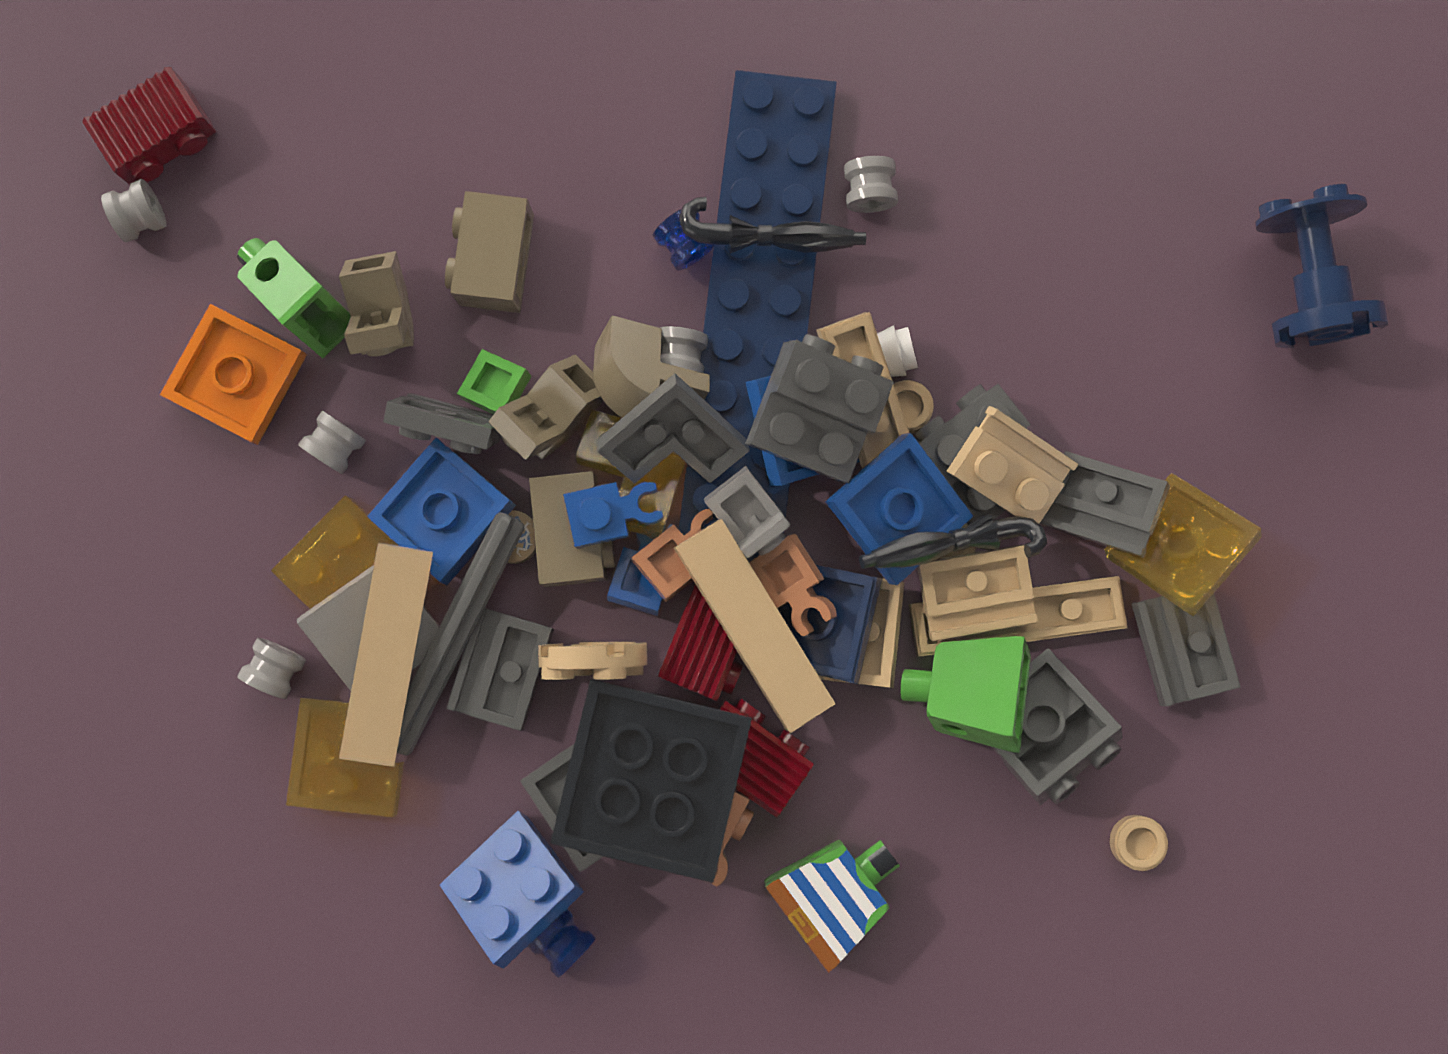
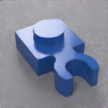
(601, 513)
(630, 586)

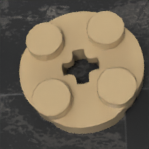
(598, 659)

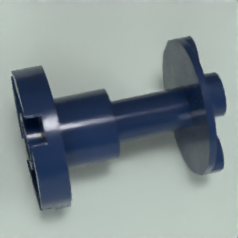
(1324, 288)

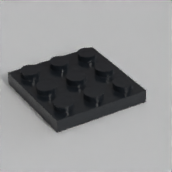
(651, 780)

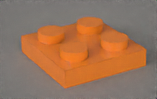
(233, 374)

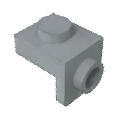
(748, 513)

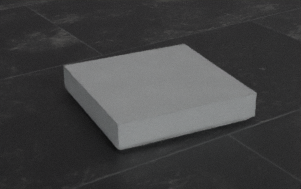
(338, 623)

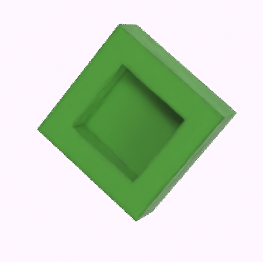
(493, 382)

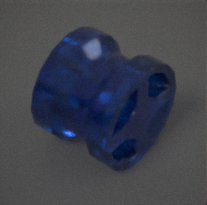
(683, 249)
(562, 943)

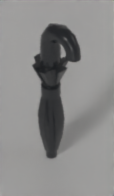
(795, 236)
(928, 546)

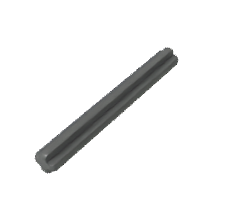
(458, 627)

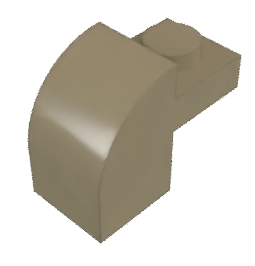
(376, 305)
(630, 366)
(550, 411)

